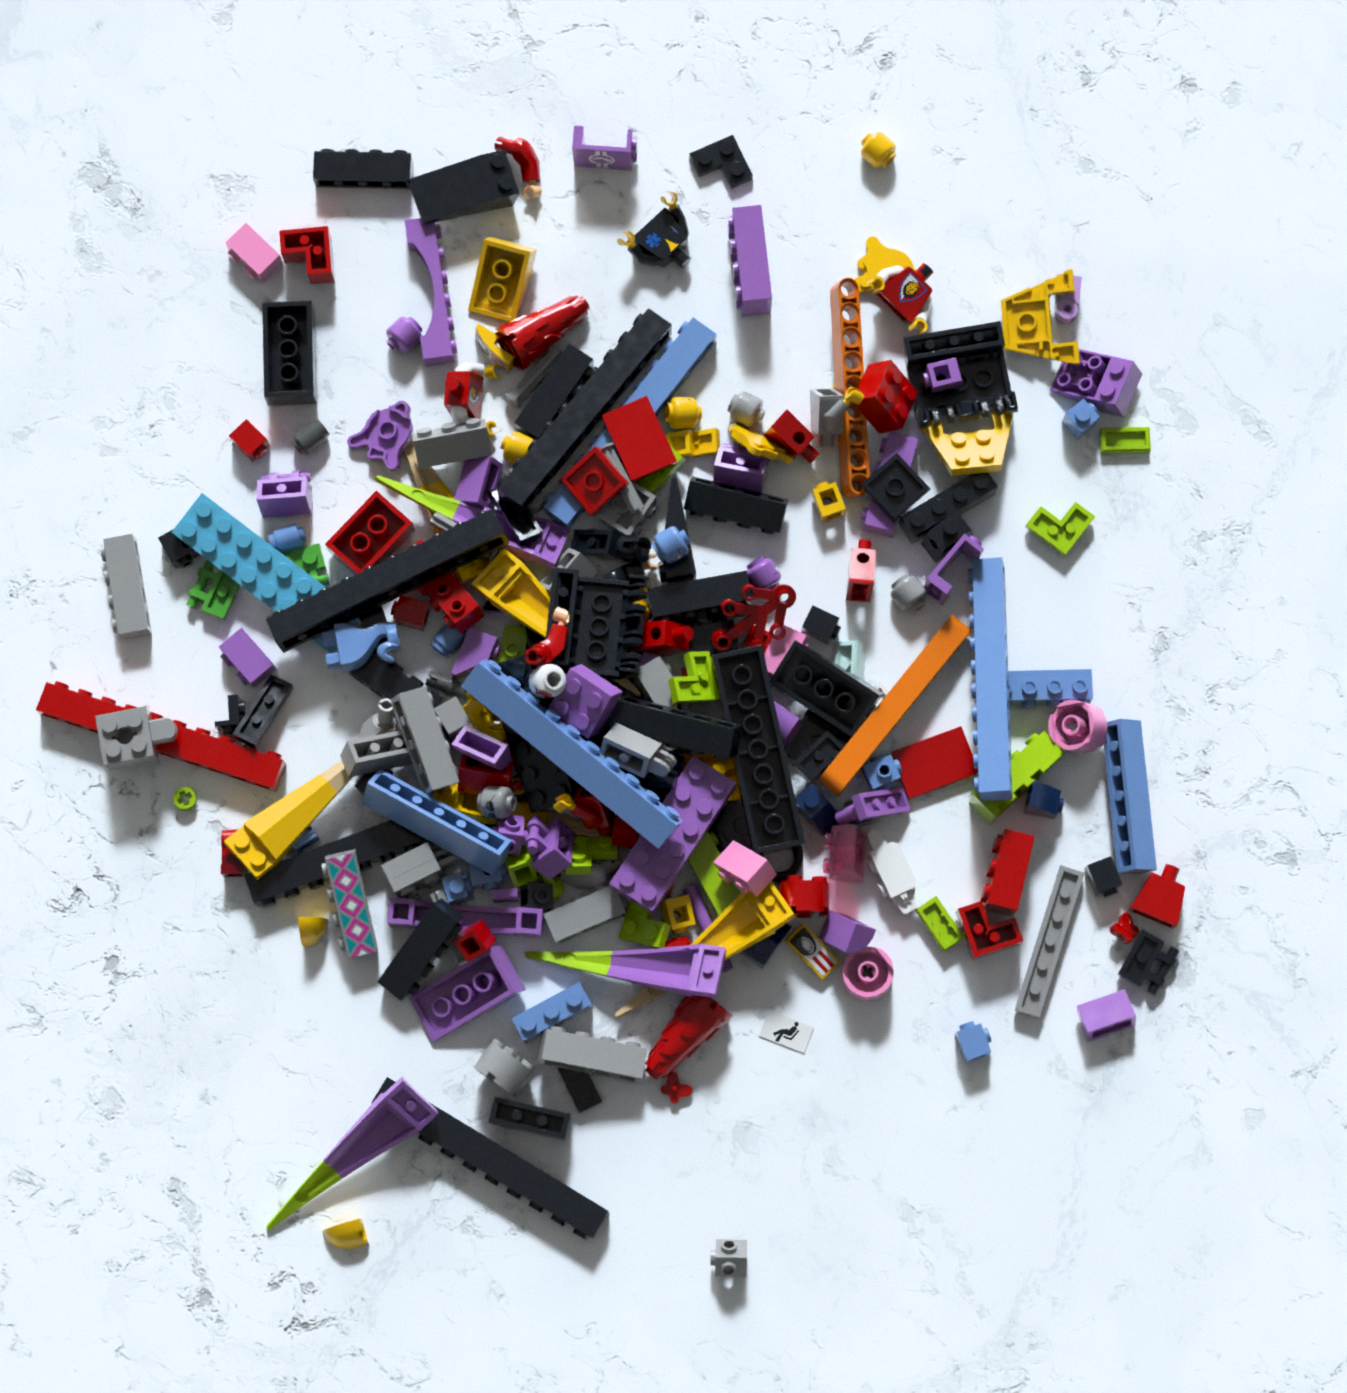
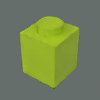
(521, 868)

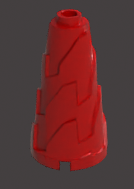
(533, 334)
(692, 1024)

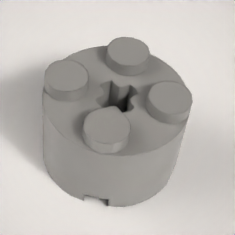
(504, 1067)

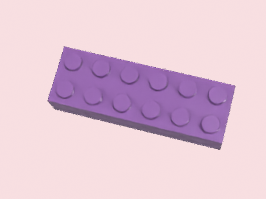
(651, 871)

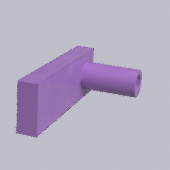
(874, 805)

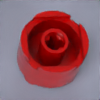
(806, 896)

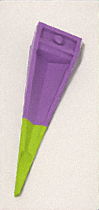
(542, 550)
(675, 969)
(383, 1125)

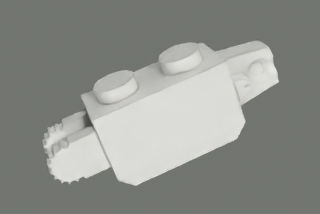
(892, 871)

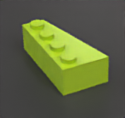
(1027, 767)

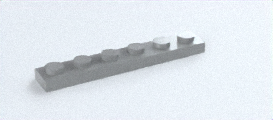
(1049, 941)

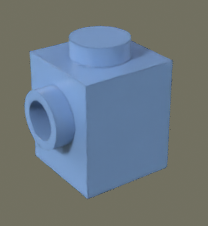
(1081, 418)
(973, 1041)

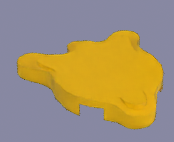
(876, 259)
(758, 444)

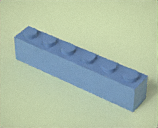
(1129, 797)
(436, 822)

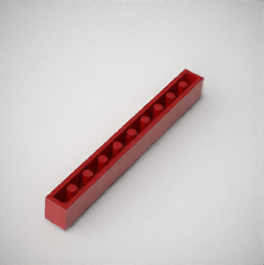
(190, 745)

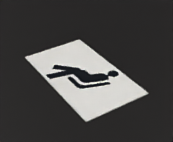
(786, 1031)

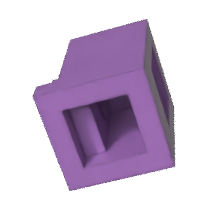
(945, 368)

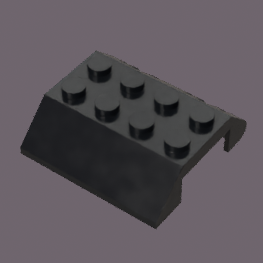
(981, 368)
(600, 622)

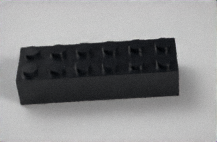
(538, 774)

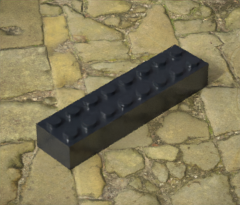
(761, 757)

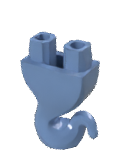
(358, 644)

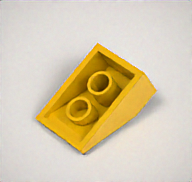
(501, 278)

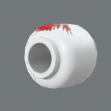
(547, 681)

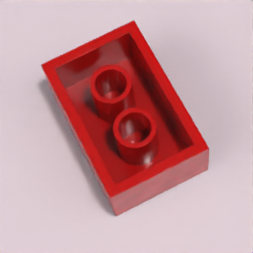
(370, 534)
(1007, 872)

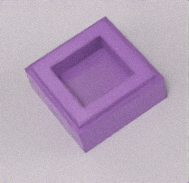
(505, 895)

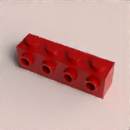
(453, 600)

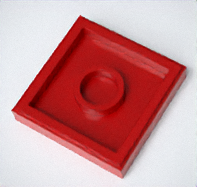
(594, 481)

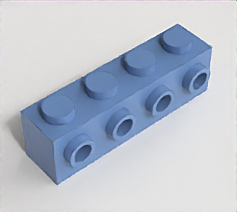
(1049, 687)

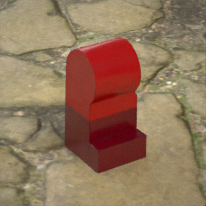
(230, 864)

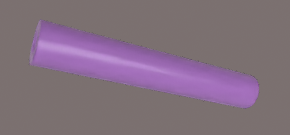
(702, 915)

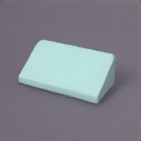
(851, 656)

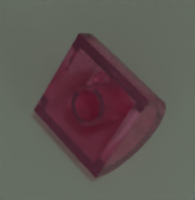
(847, 853)

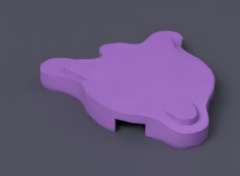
(386, 435)

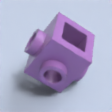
(514, 830)

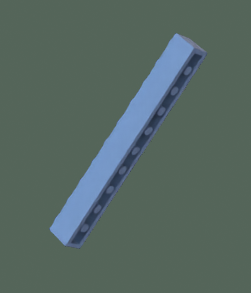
(659, 386)
(992, 680)
(572, 753)

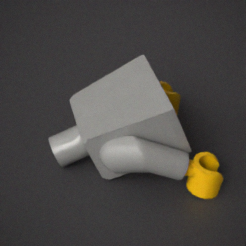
(828, 409)

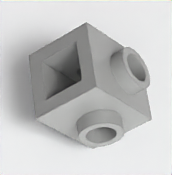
(729, 1258)

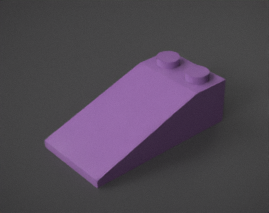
(467, 993)

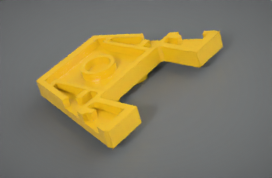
(1029, 324)
(974, 450)

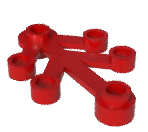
(756, 615)

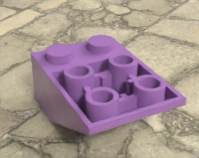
(1100, 379)

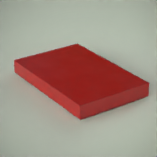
(639, 439)
(935, 762)

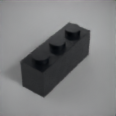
(530, 1118)

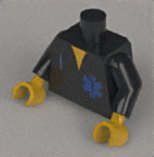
(661, 238)

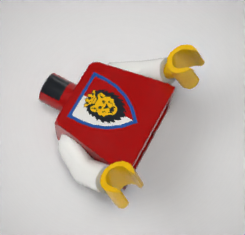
(905, 293)
(465, 389)

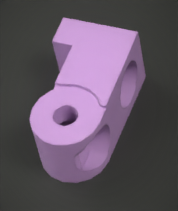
(1069, 304)

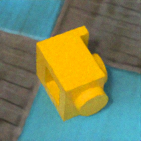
(828, 491)
(683, 908)

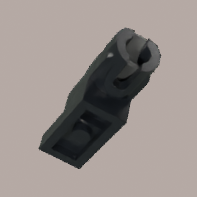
(611, 545)

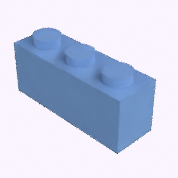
(552, 1012)

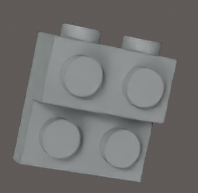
(619, 517)

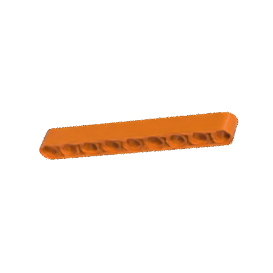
(844, 375)
(894, 705)

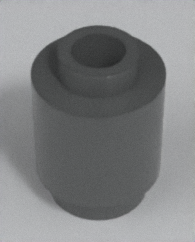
(310, 437)

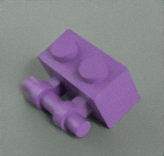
(740, 468)
(284, 494)
(549, 845)

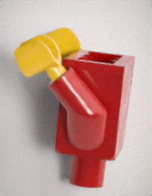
(588, 808)

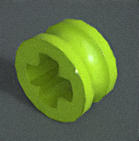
(177, 796)

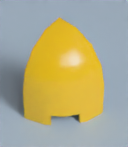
(311, 929)
(347, 1234)

